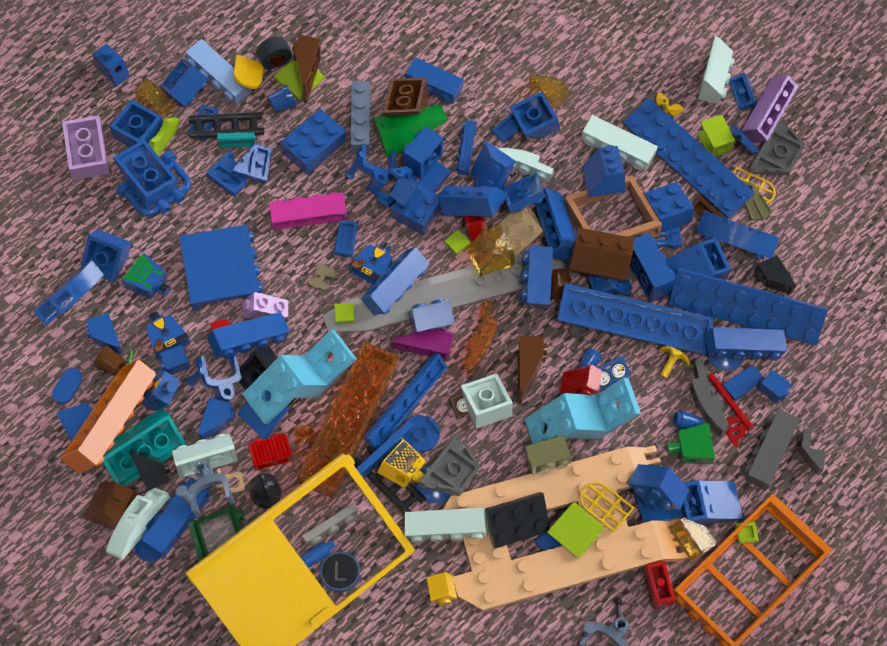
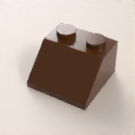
(109, 504)

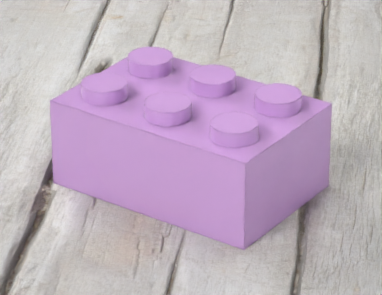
(85, 147)

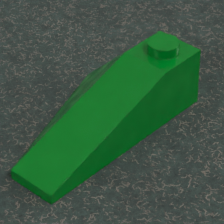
(399, 130)

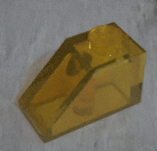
(553, 89)
(154, 98)
(692, 537)

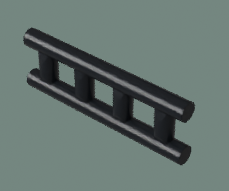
(216, 118)
(390, 492)

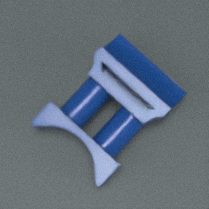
(672, 240)

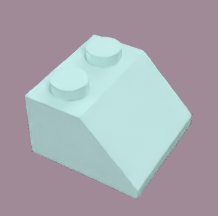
(487, 401)

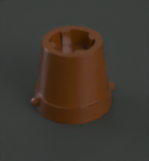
(558, 279)
(109, 361)

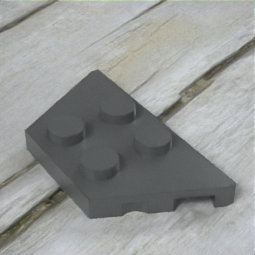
(779, 152)
(451, 469)

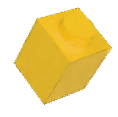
(442, 588)

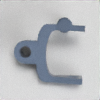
(205, 479)
(613, 632)

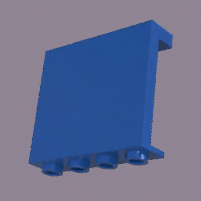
(220, 265)

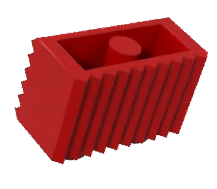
(581, 381)
(270, 451)
(659, 585)

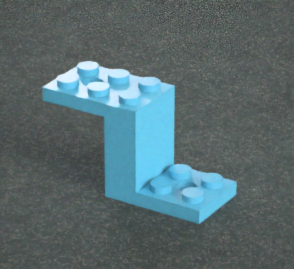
(298, 376)
(584, 415)

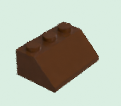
(601, 254)

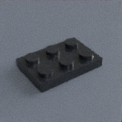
(517, 519)

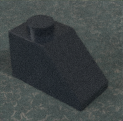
(775, 275)
(151, 469)

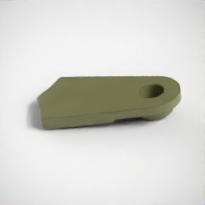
(756, 205)

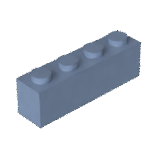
(360, 116)

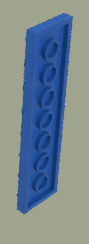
(689, 158)
(747, 306)
(634, 319)

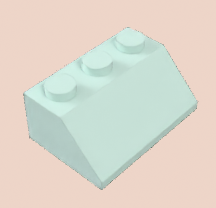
(716, 72)
(212, 452)

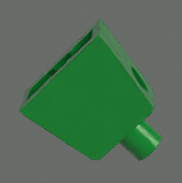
(693, 445)

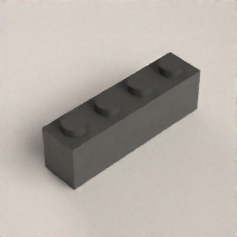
(772, 449)

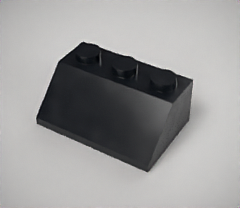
(255, 365)

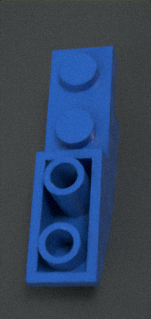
(69, 293)

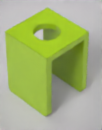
(716, 136)

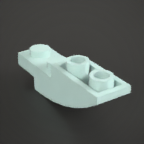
(529, 163)
(134, 522)

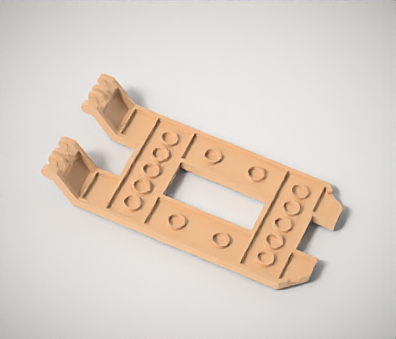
(504, 581)

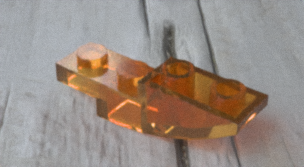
(482, 341)

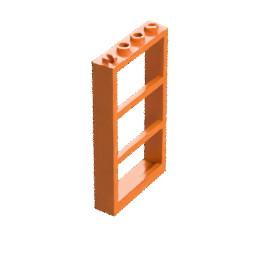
(796, 528)

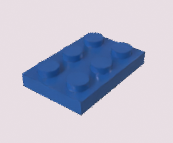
(524, 192)

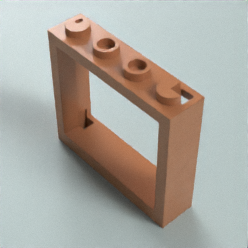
(581, 198)

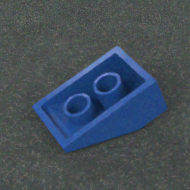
(146, 173)

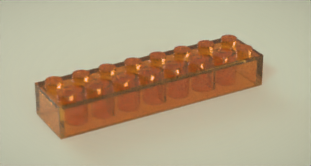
(350, 415)

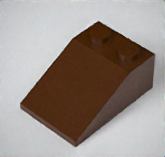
(307, 60)
(406, 96)
(531, 355)

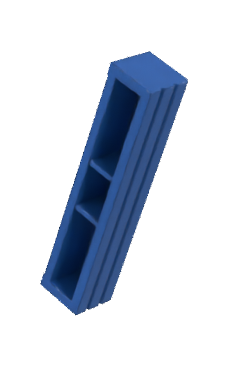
(466, 147)

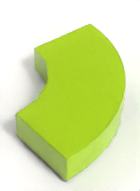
(165, 135)

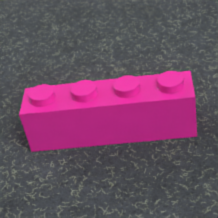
(308, 211)

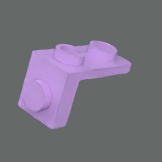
(264, 304)

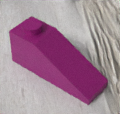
(426, 343)

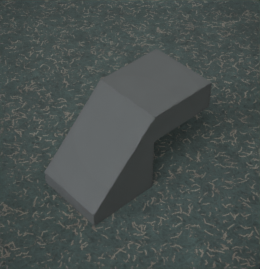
(813, 457)

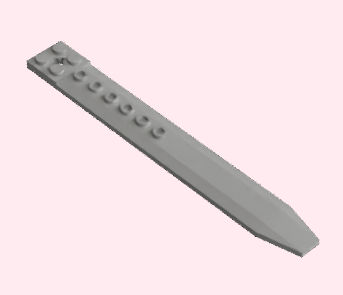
(458, 287)

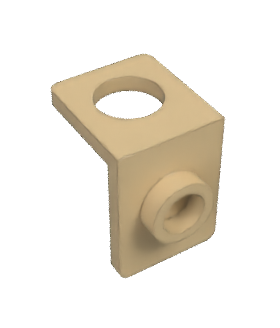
(238, 475)

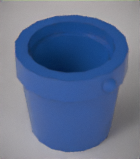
(282, 99)

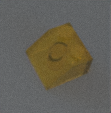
(491, 251)

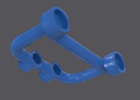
(162, 205)

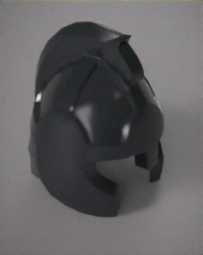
(265, 490)

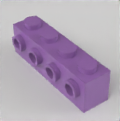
(769, 108)

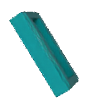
(236, 140)

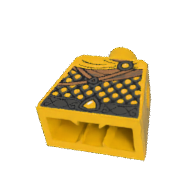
(402, 465)

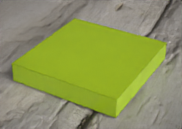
(289, 76)
(576, 530)

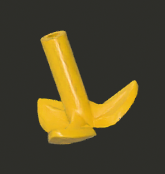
(663, 102)
(674, 355)

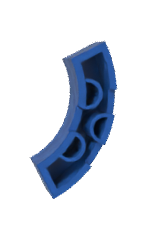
(738, 235)

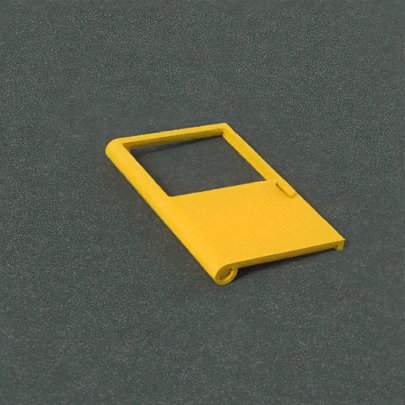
(263, 584)

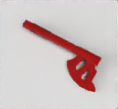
(740, 416)

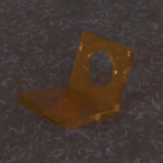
(303, 434)

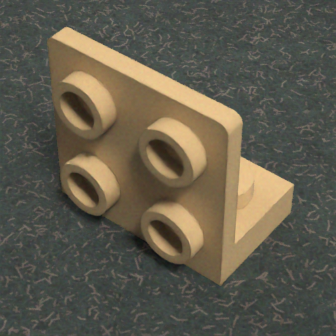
(522, 229)

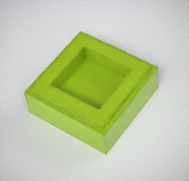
(457, 242)
(344, 313)
(748, 534)

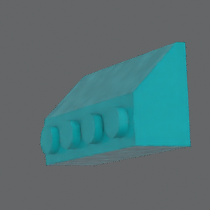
(153, 436)

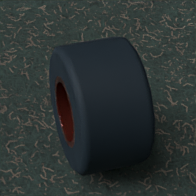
(274, 52)

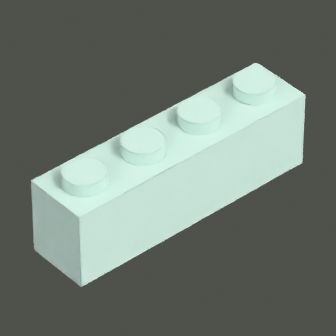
(631, 148)
(446, 524)

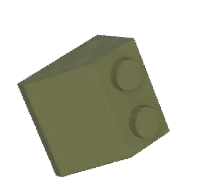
(547, 455)

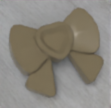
(317, 280)

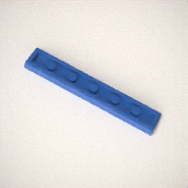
(405, 402)

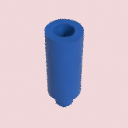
(317, 553)

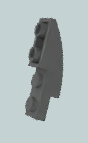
(709, 405)

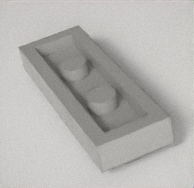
(330, 526)

